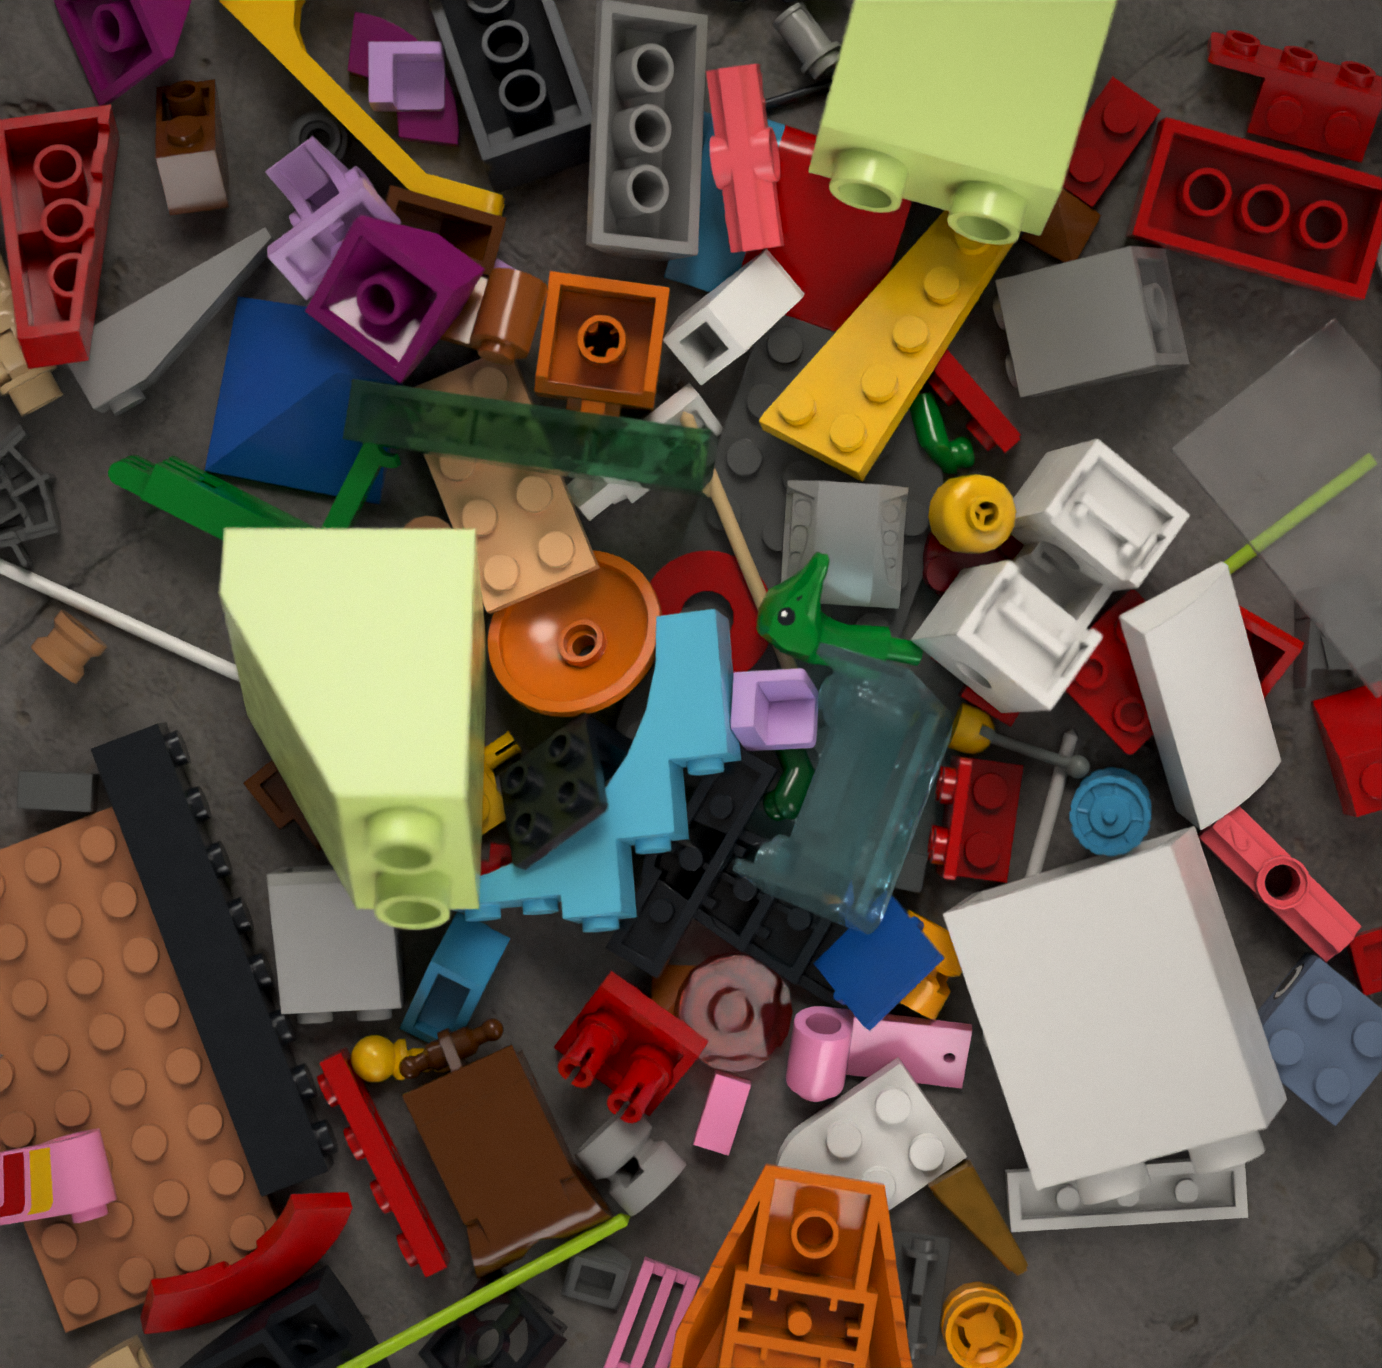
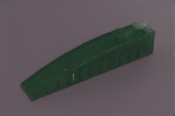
(533, 437)

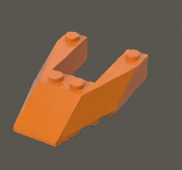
(800, 1281)

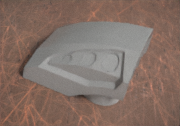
(858, 530)

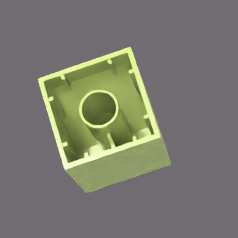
(961, 108)
(371, 700)

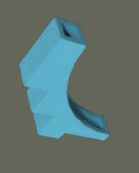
(646, 797)

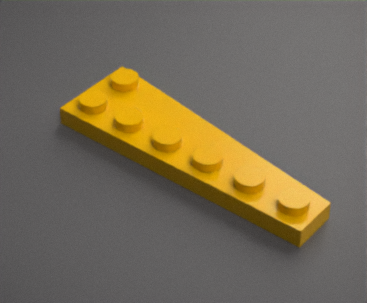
(883, 354)

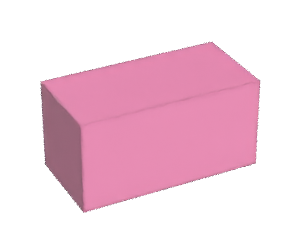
(722, 1112)

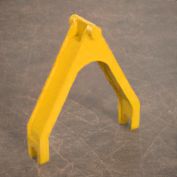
(278, 29)

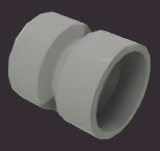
(610, 1149)

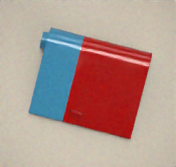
(828, 247)

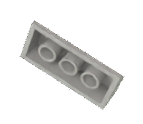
(646, 131)

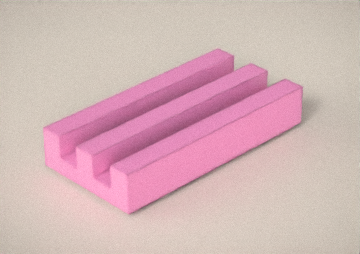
(669, 1276)

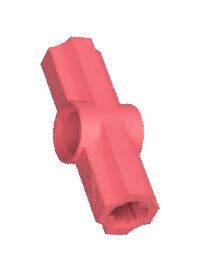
(745, 158)
(1305, 907)

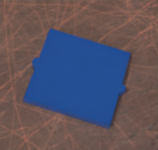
(881, 967)

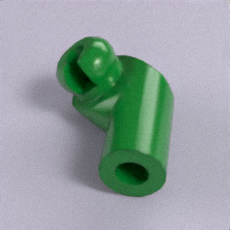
(934, 439)

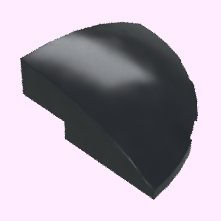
(299, 1328)

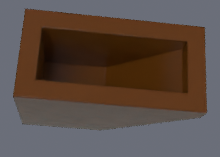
(466, 228)

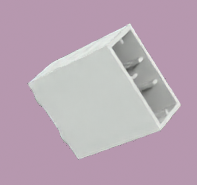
(1119, 1017)

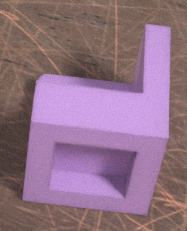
(406, 76)
(774, 709)

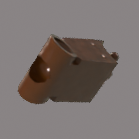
(498, 1148)

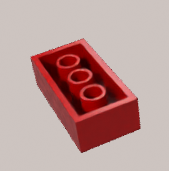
(1259, 209)

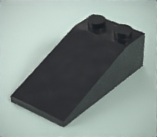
(517, 86)

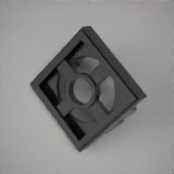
(543, 1329)

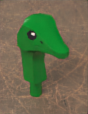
(796, 625)

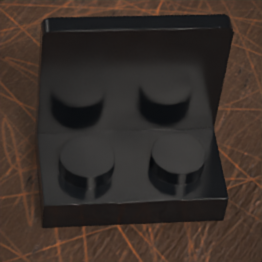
(559, 787)

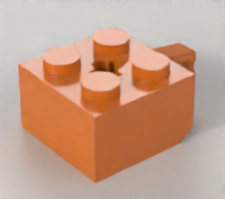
(628, 374)

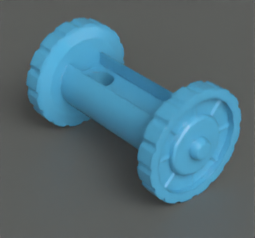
(1110, 811)

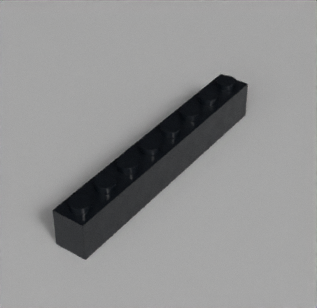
(214, 957)

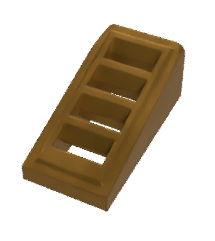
(971, 1204)

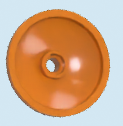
(540, 639)

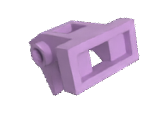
(326, 205)

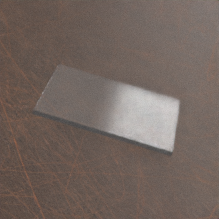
(1303, 485)

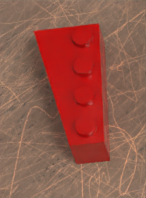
(55, 223)

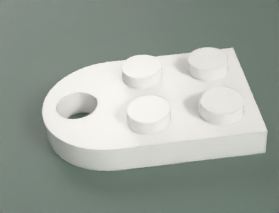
(877, 1134)

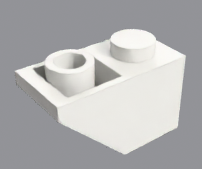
(732, 316)

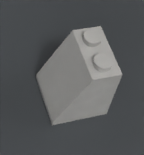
(1090, 321)
(331, 951)

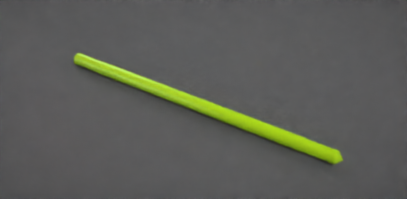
(488, 1292)

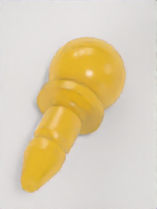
(377, 1058)

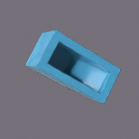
(454, 979)

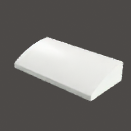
(1202, 695)

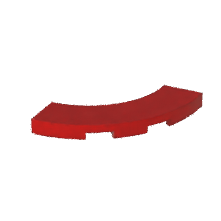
(282, 1255)

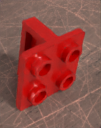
(1108, 683)

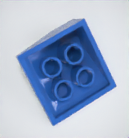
(288, 401)

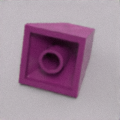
(122, 39)
(393, 292)

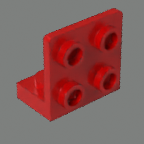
(976, 820)

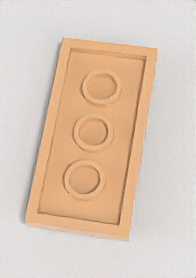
(521, 518)

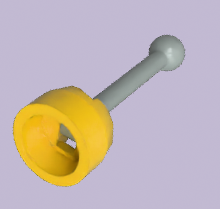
(975, 731)

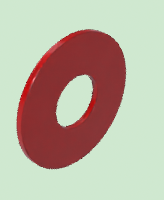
(722, 575)

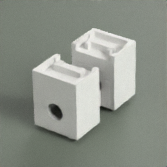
(1022, 624)

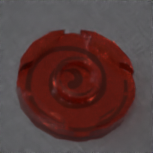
(737, 1008)

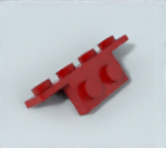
(1304, 97)

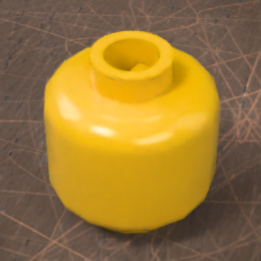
(972, 514)

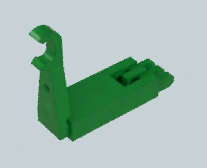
(218, 506)

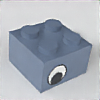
(1323, 1037)

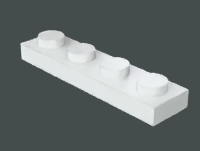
(1172, 1196)

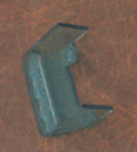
(863, 794)

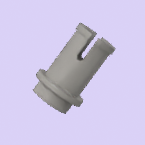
(808, 41)

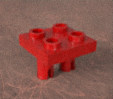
(628, 1047)

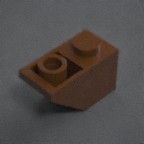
(191, 147)

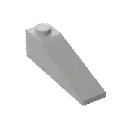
(150, 334)

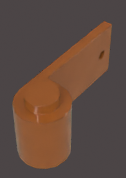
(500, 316)

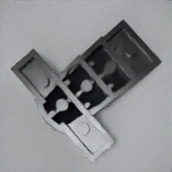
(700, 884)

